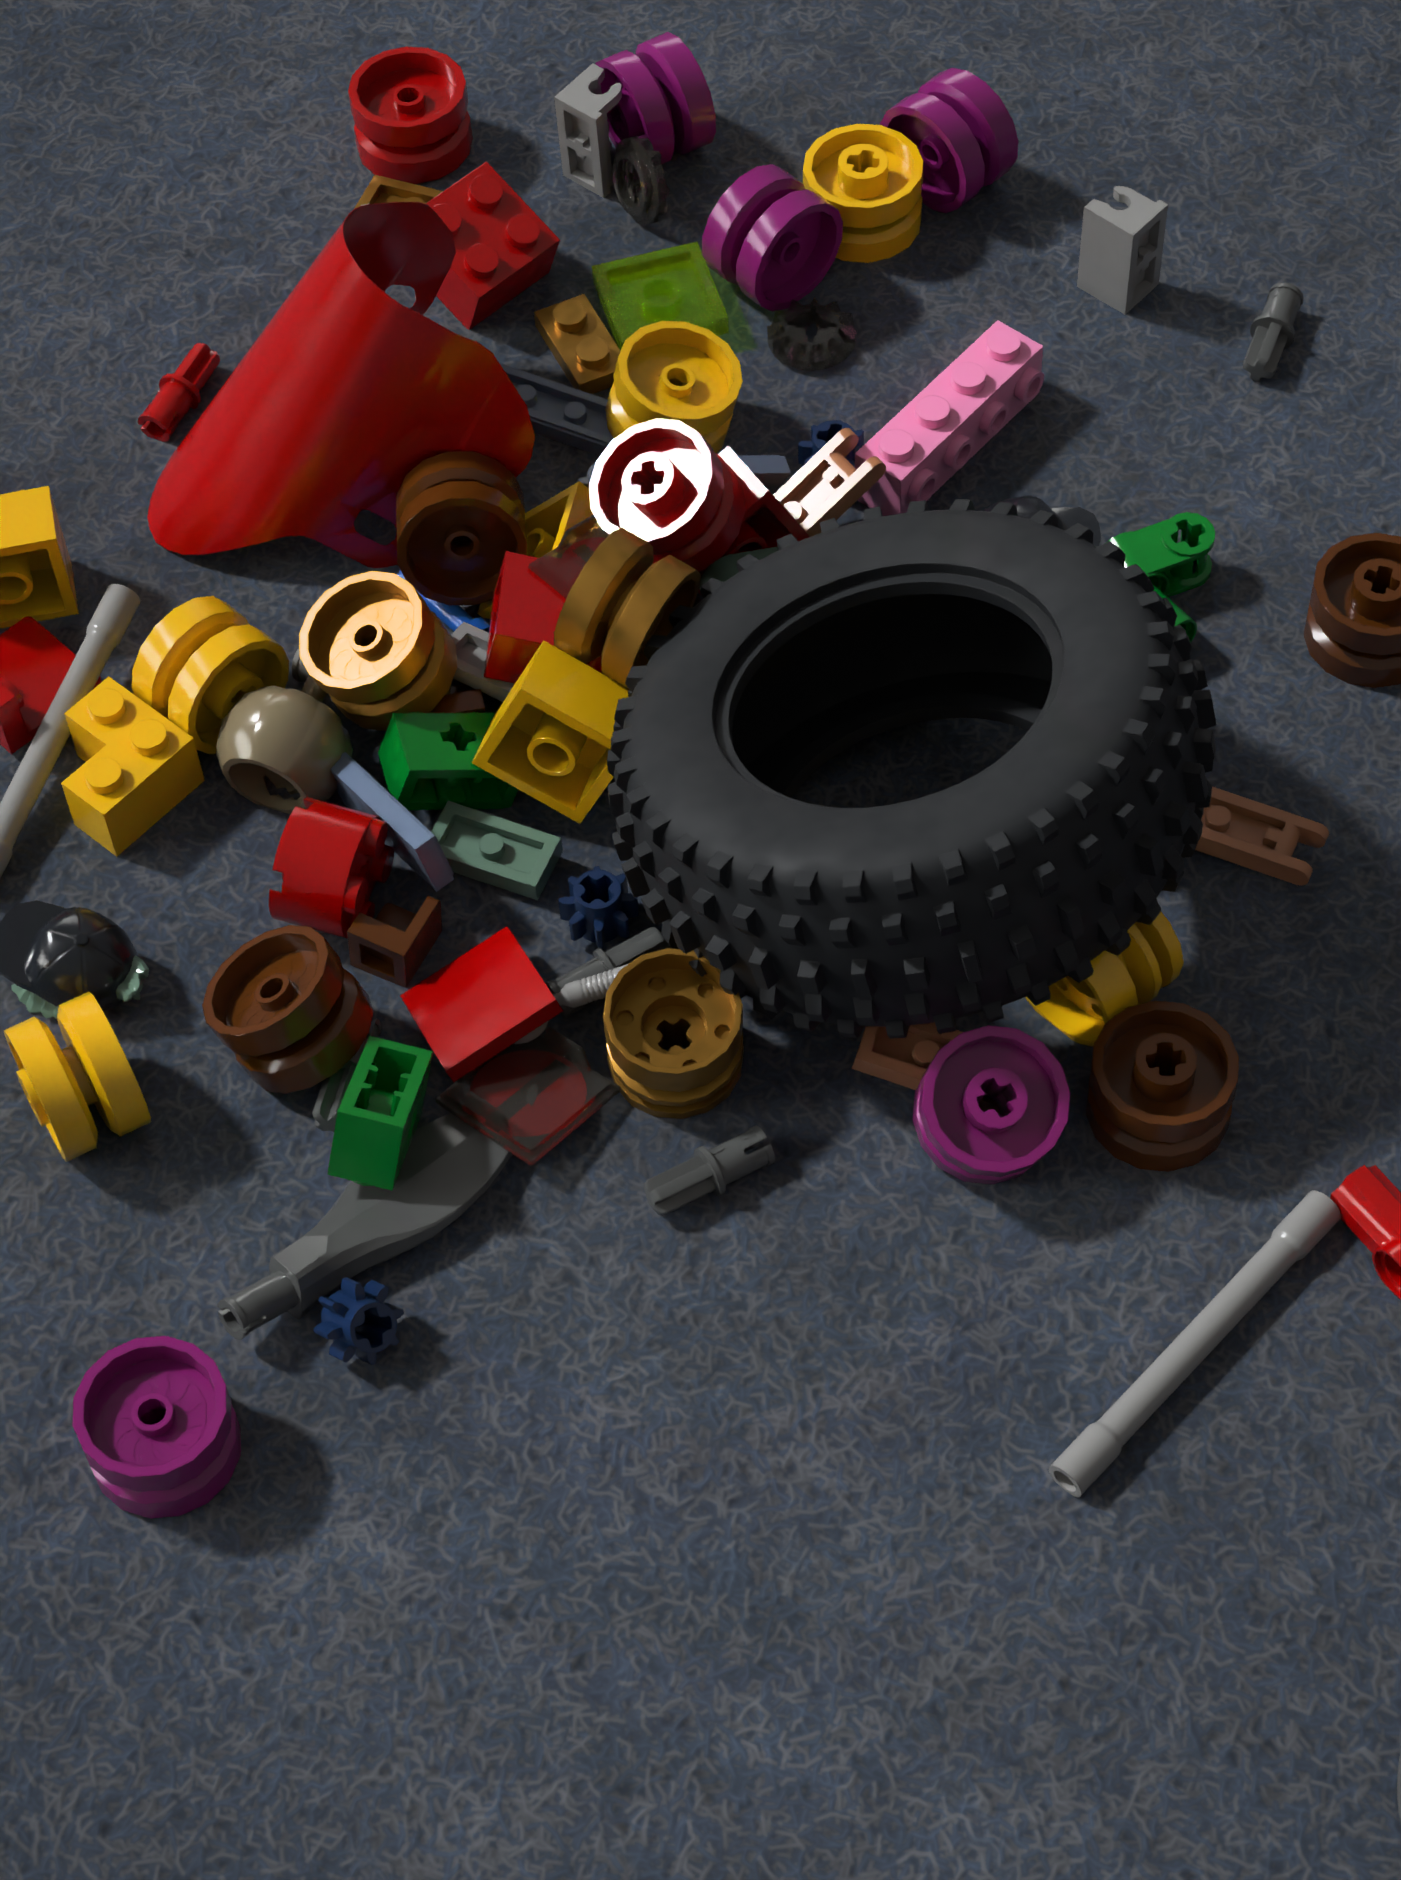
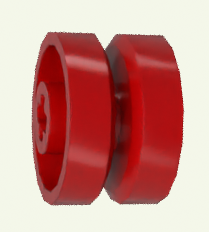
(411, 114)
(669, 491)

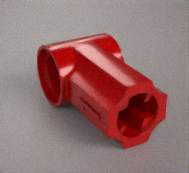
(1373, 1213)

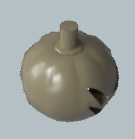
(285, 738)

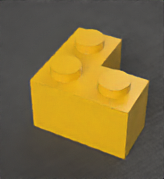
(132, 768)

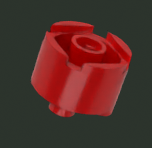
(329, 866)

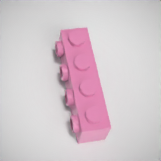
(953, 418)

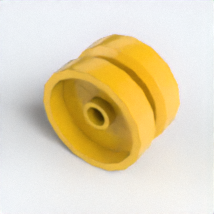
(873, 183)
(675, 375)
(203, 664)
(70, 1079)

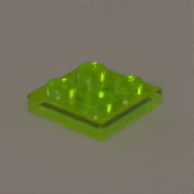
(657, 288)

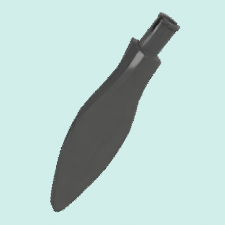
(367, 1225)

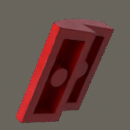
(480, 1004)

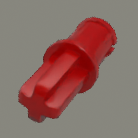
(178, 393)

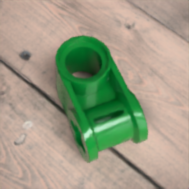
(1165, 560)

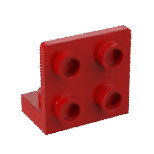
(30, 676)

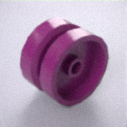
(661, 97)
(960, 134)
(772, 237)
(1015, 1074)
(157, 1426)

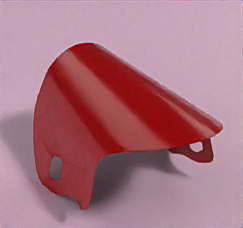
(341, 402)

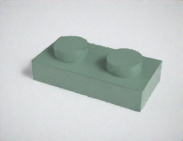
(497, 849)

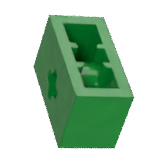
(431, 760)
(379, 1113)

